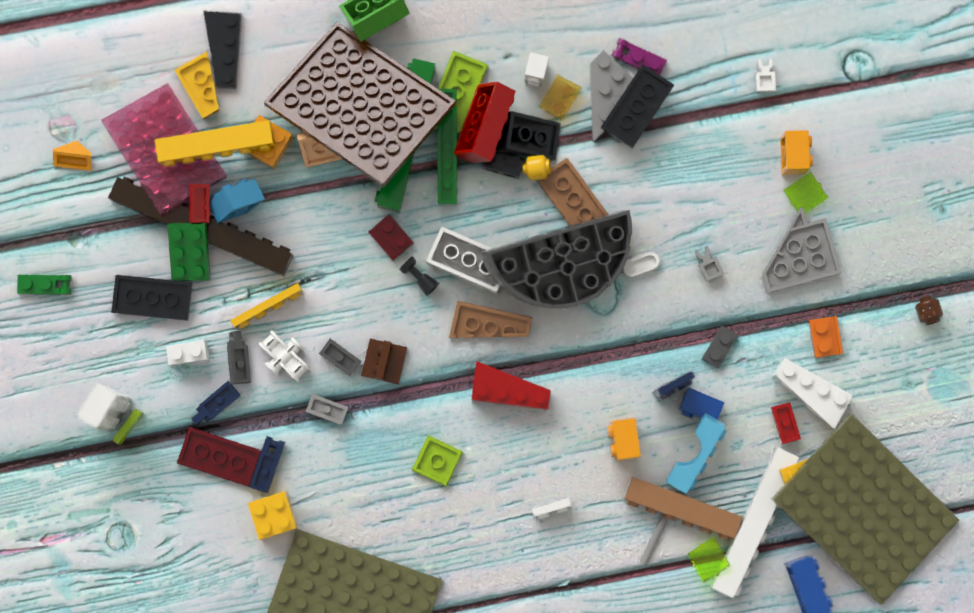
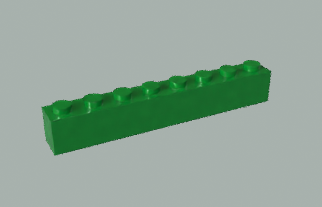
(392, 194)

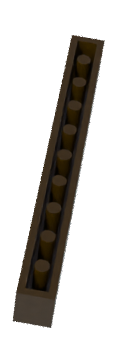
(219, 234)

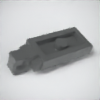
(238, 359)

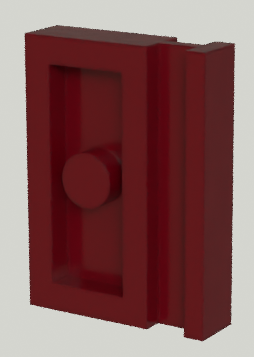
(391, 237)

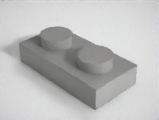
(327, 409)

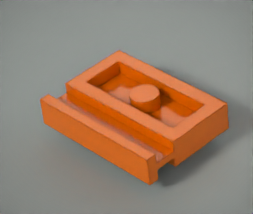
(825, 337)

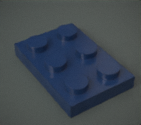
(680, 383)

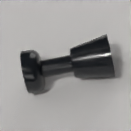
(424, 281)

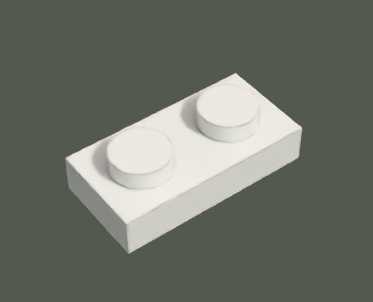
(559, 506)

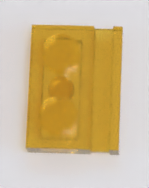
(560, 97)

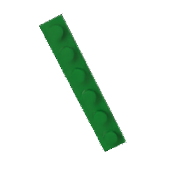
(446, 159)

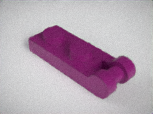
(638, 56)

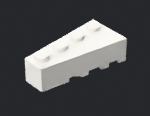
(817, 394)

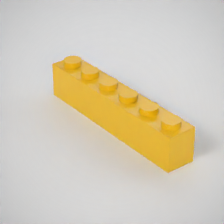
(214, 143)

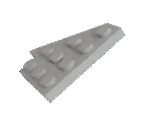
(607, 86)
(802, 255)

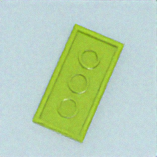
(464, 75)

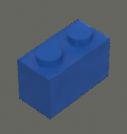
(697, 403)

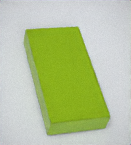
(128, 426)

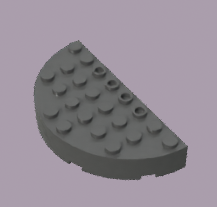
(563, 264)

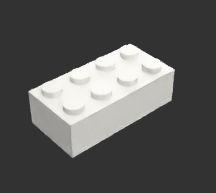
(462, 259)
(104, 407)

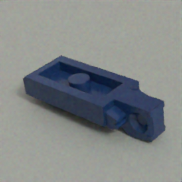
(216, 403)

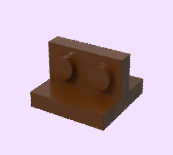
(384, 361)

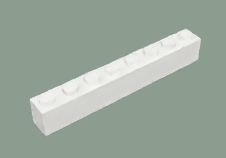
(753, 526)

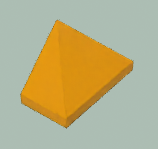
(72, 156)

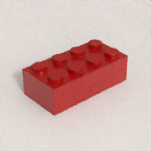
(484, 122)

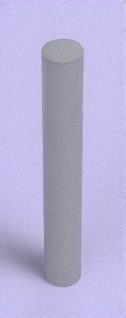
(653, 540)

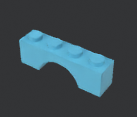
(684, 473)

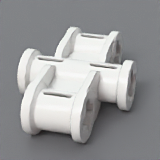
(279, 351)

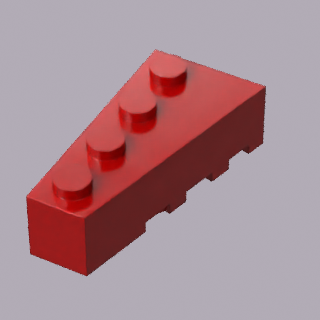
(503, 388)

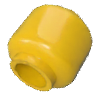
(537, 167)

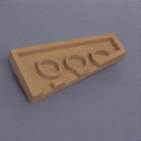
(481, 321)

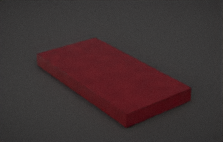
(219, 456)

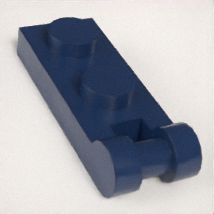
(267, 465)

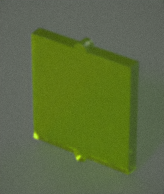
(805, 193)
(709, 559)

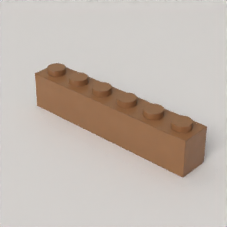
(683, 508)

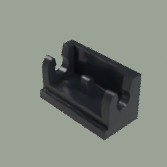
(505, 165)

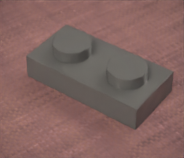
(719, 346)
(340, 357)

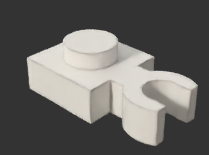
(765, 79)

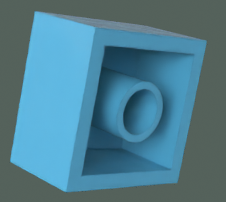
(236, 200)

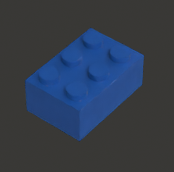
(808, 585)

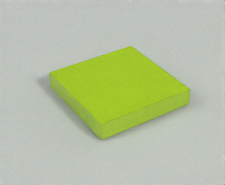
(437, 460)

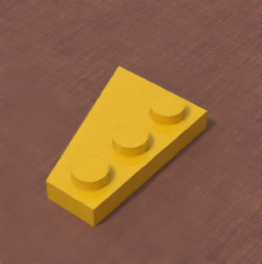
(199, 84)

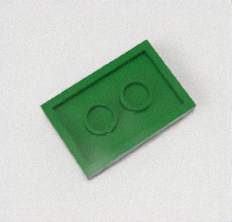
(189, 251)

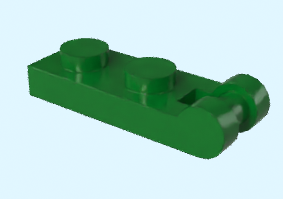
(43, 284)

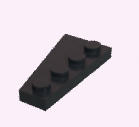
(224, 42)

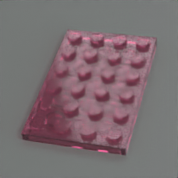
(135, 133)

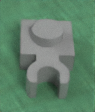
(710, 267)

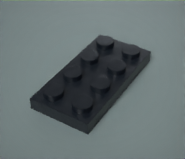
(637, 106)
(152, 297)

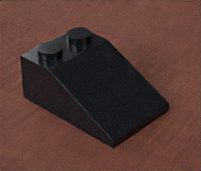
(529, 136)

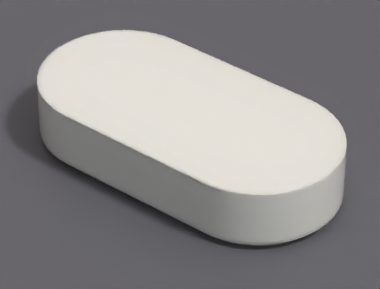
(641, 264)

